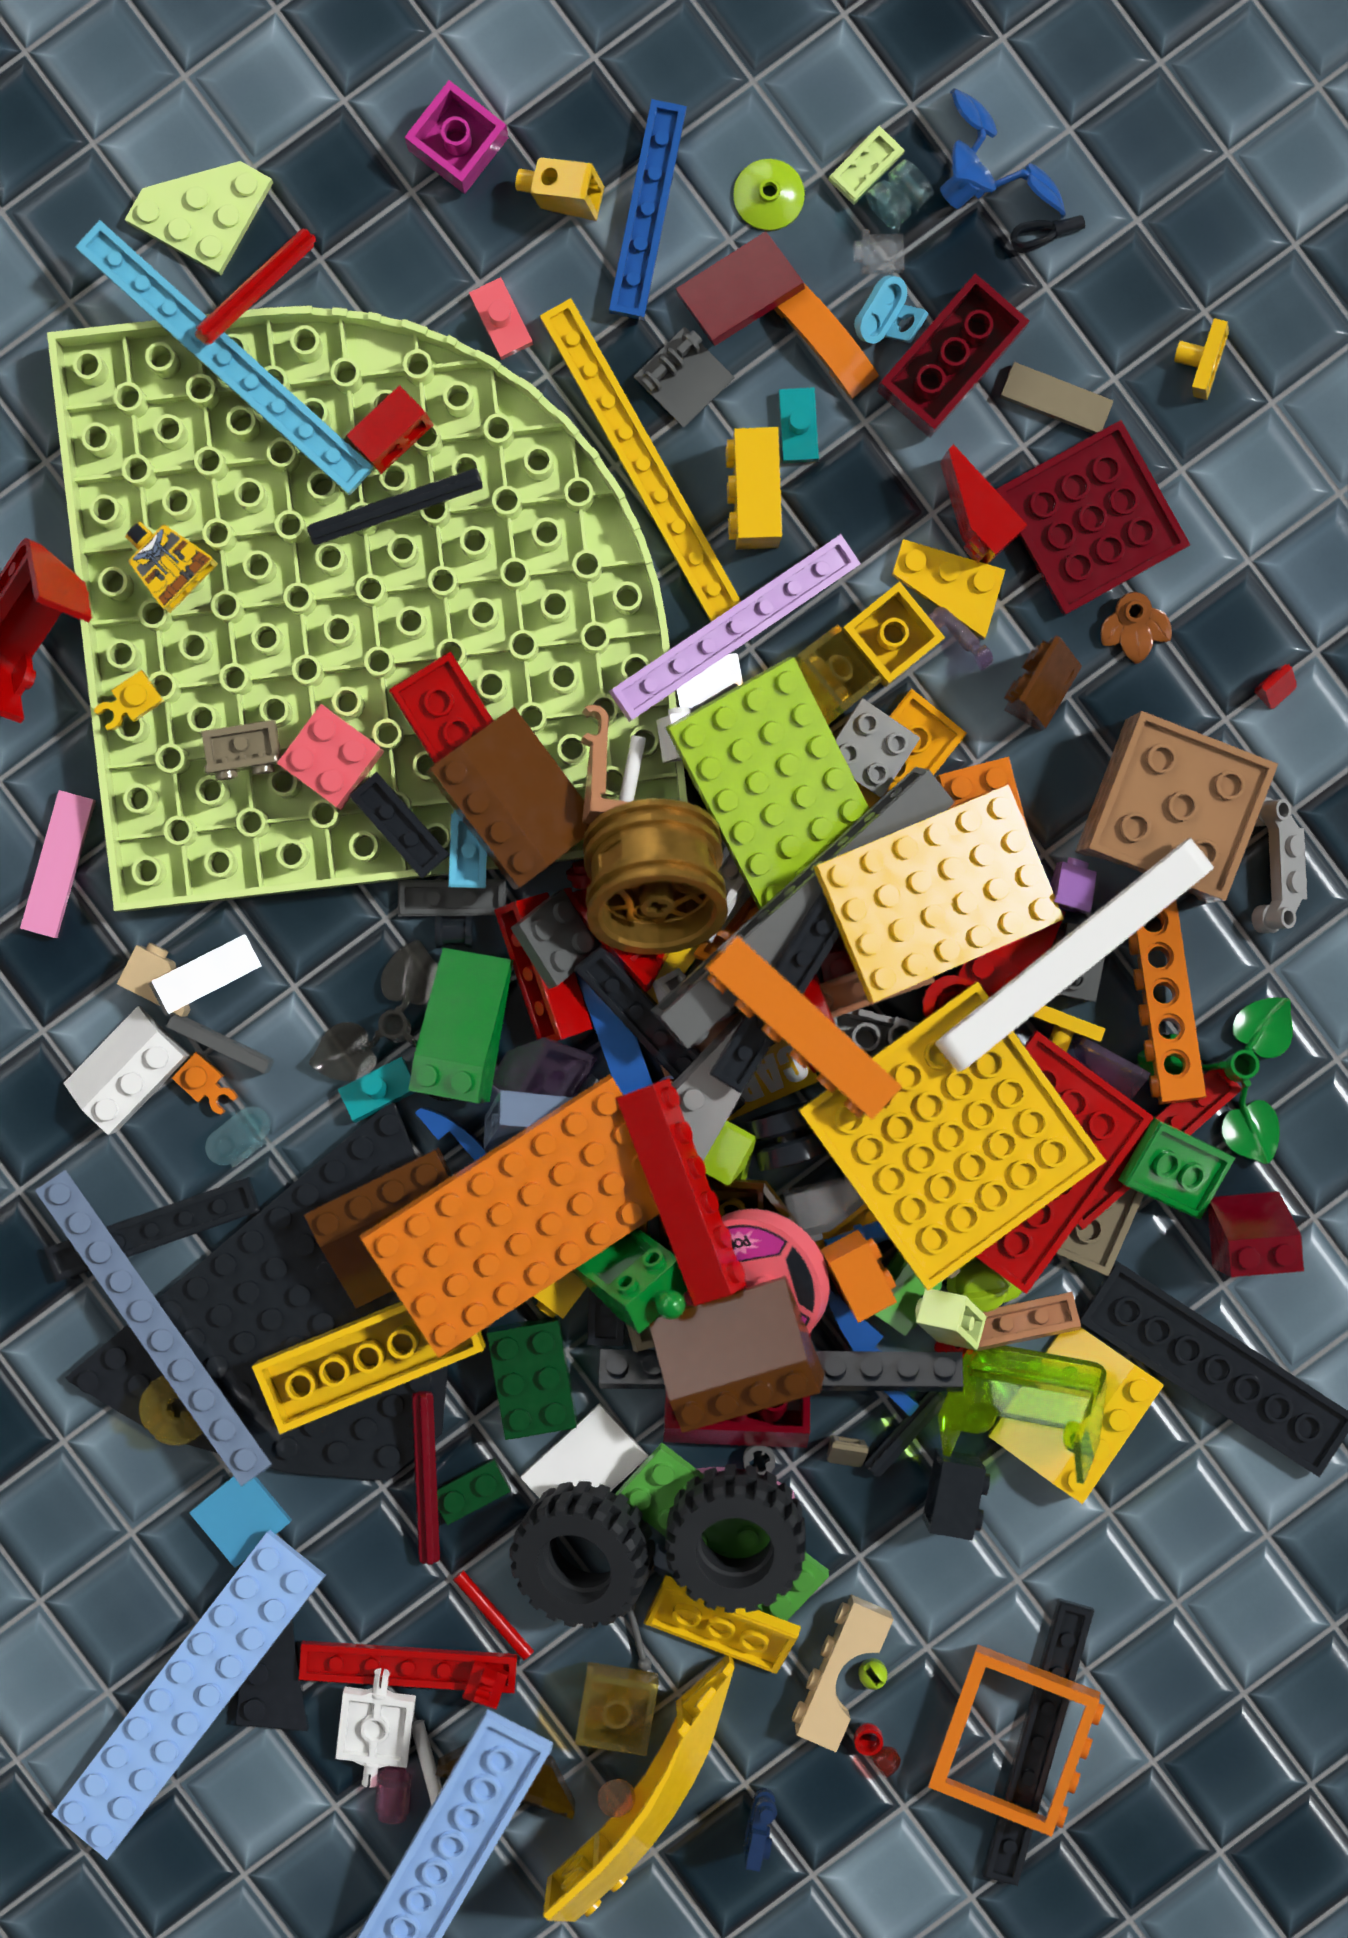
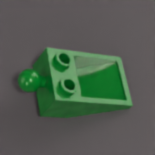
(636, 1280)

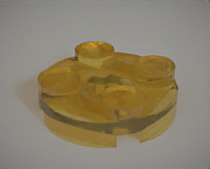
(160, 1420)

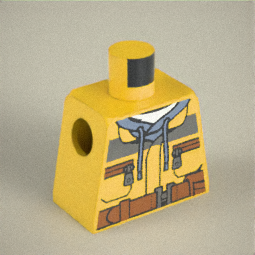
(168, 563)

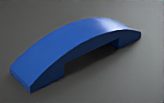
(440, 1124)

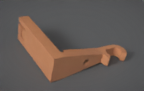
(597, 767)

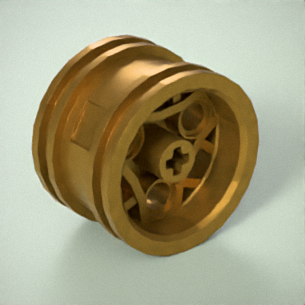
(654, 876)

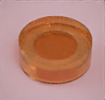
(616, 1798)

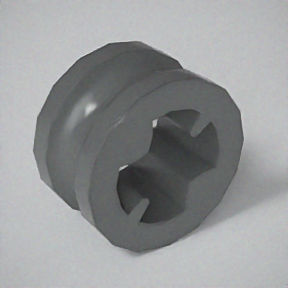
(769, 1463)

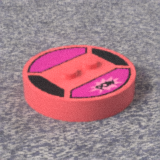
(775, 1248)

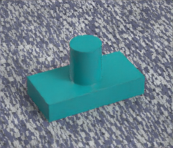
(798, 425)
(376, 1089)

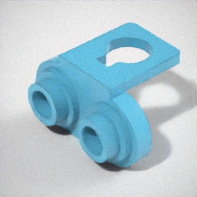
(885, 310)

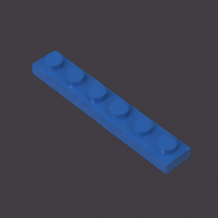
(647, 209)

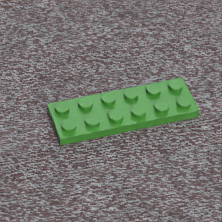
(653, 1492)

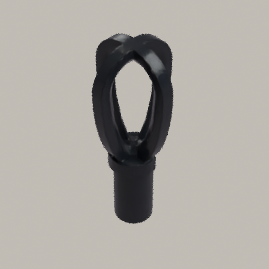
(1056, 227)

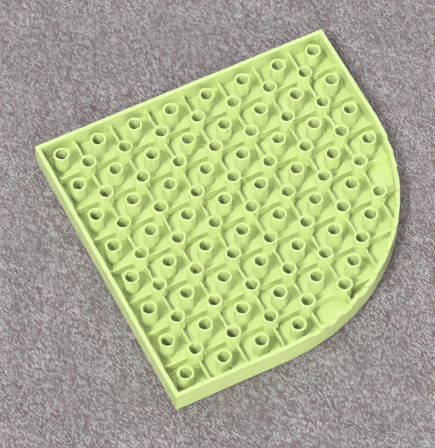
(525, 582)

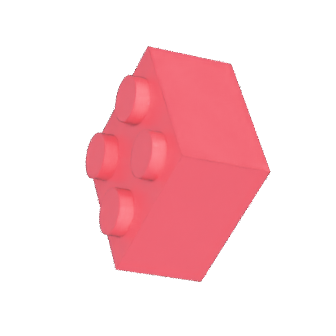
(330, 756)

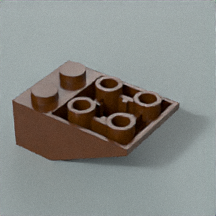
(1044, 684)

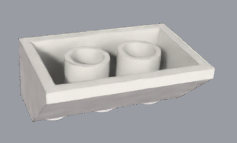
(125, 1071)

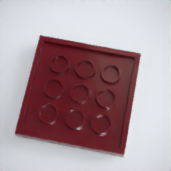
(1093, 517)

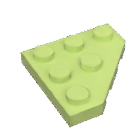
(202, 212)

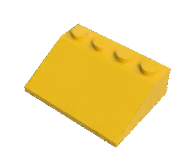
(1126, 1401)

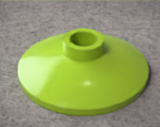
(764, 211)

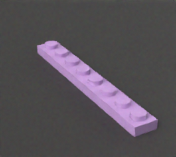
(734, 628)

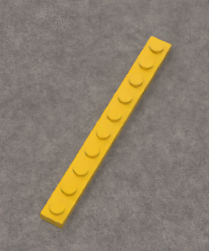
(640, 459)

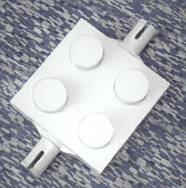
(375, 1727)

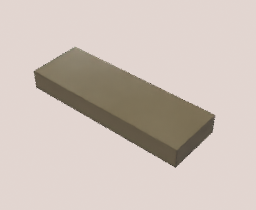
(1056, 398)

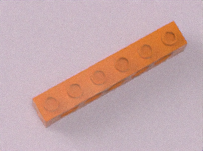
(1165, 1086)

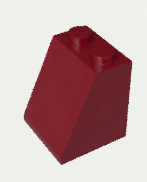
(1253, 1235)

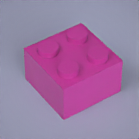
(456, 137)

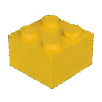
(893, 633)

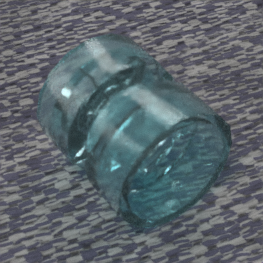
(905, 190)

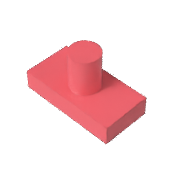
(501, 318)

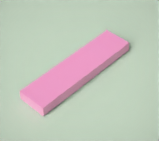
(57, 864)

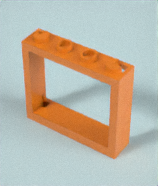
(1079, 1748)

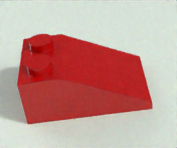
(981, 513)
(1005, 963)

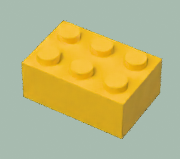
(754, 488)

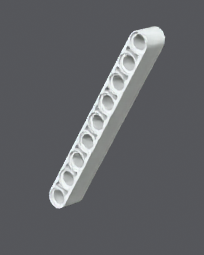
(1074, 955)

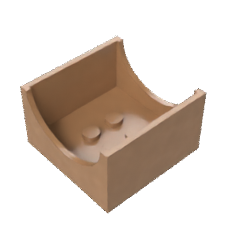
(1173, 788)

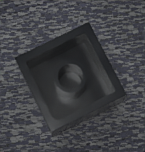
(955, 1495)

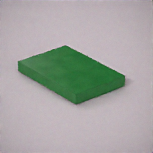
(1176, 1168)

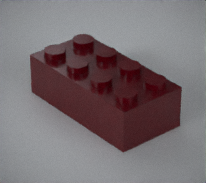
(952, 355)

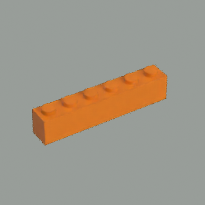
(802, 1027)

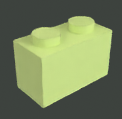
(950, 1318)

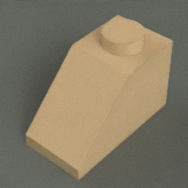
(145, 966)

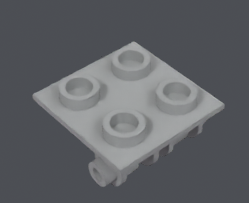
(875, 746)

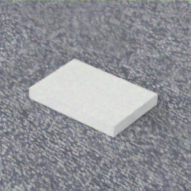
(592, 1452)

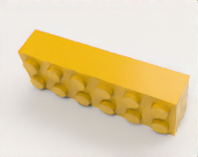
(350, 1365)

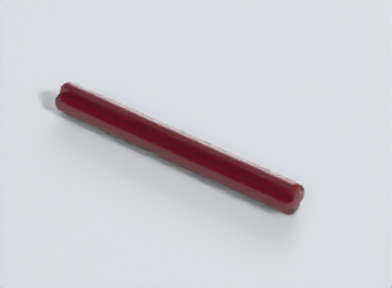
(425, 1477)

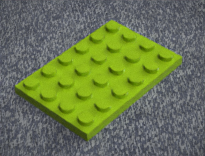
(769, 776)

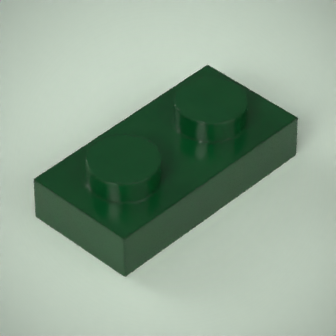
(471, 1491)

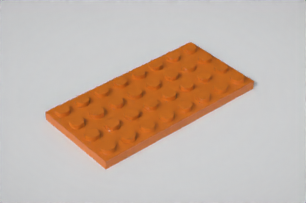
(515, 1219)

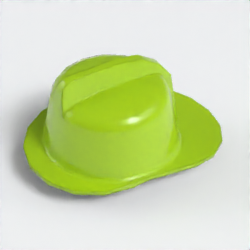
(982, 1286)

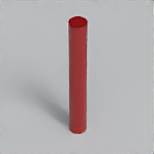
(493, 1615)

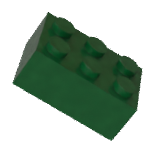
(532, 1377)

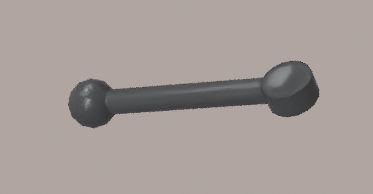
(644, 1663)

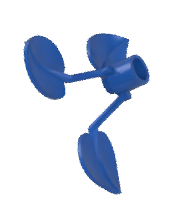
(973, 178)

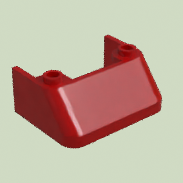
(32, 597)

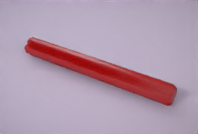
(255, 287)

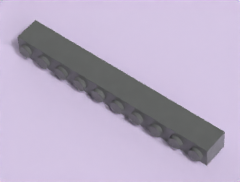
(697, 1004)

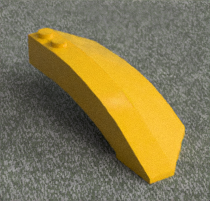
(622, 1841)

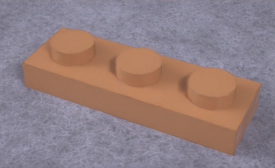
(1030, 1321)

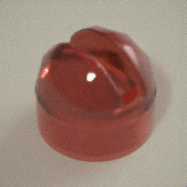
(887, 1761)

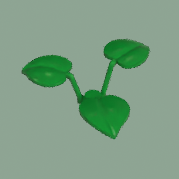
(1268, 1033)

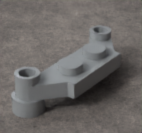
(1286, 867)

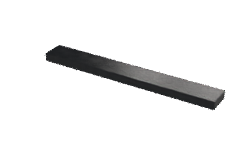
(1038, 1741)

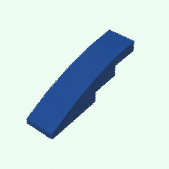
(618, 1044)
(865, 1337)

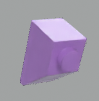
(1073, 885)

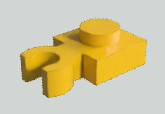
(134, 697)

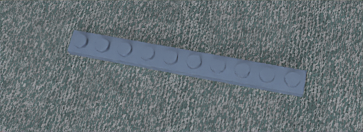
(153, 1328)

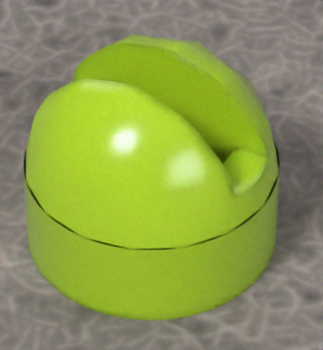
(879, 1670)

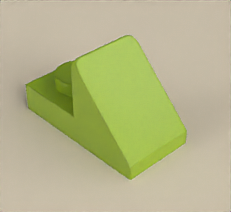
(730, 1154)

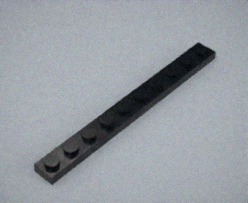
(841, 1370)

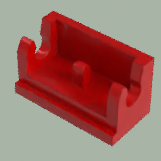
(390, 429)

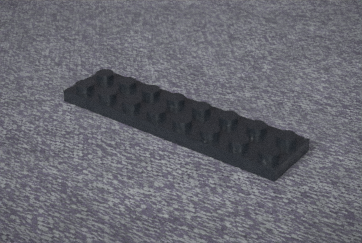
(1217, 1368)

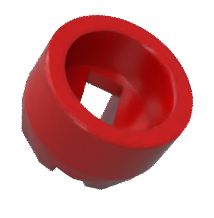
(866, 1742)

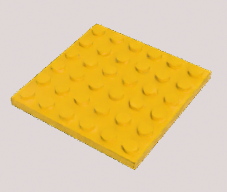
(953, 1150)

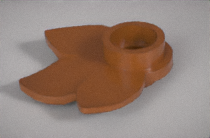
(1136, 632)

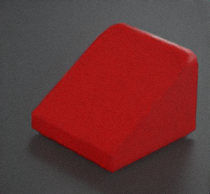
(1277, 686)

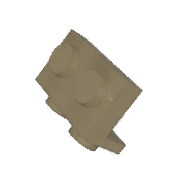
(241, 749)

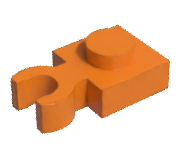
(201, 1079)

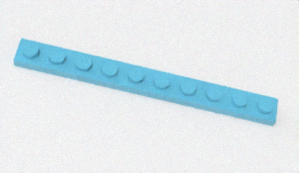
(225, 358)

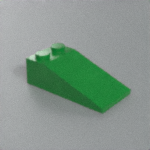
(462, 1027)

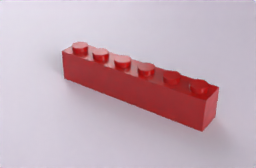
(682, 1192)

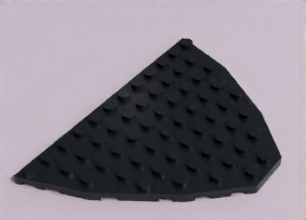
(268, 1294)

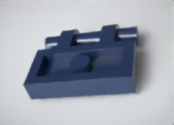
(756, 1840)

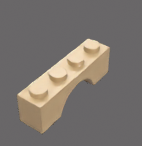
(859, 1631)

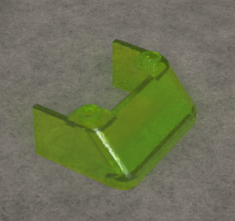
(1029, 1389)

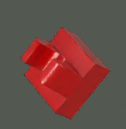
(485, 1684)

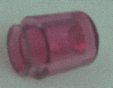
(393, 1794)

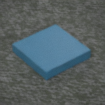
(239, 1517)

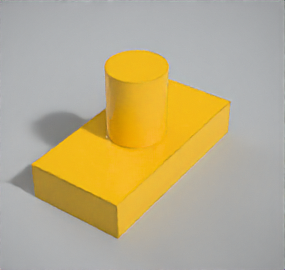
(1205, 357)
(1066, 1026)

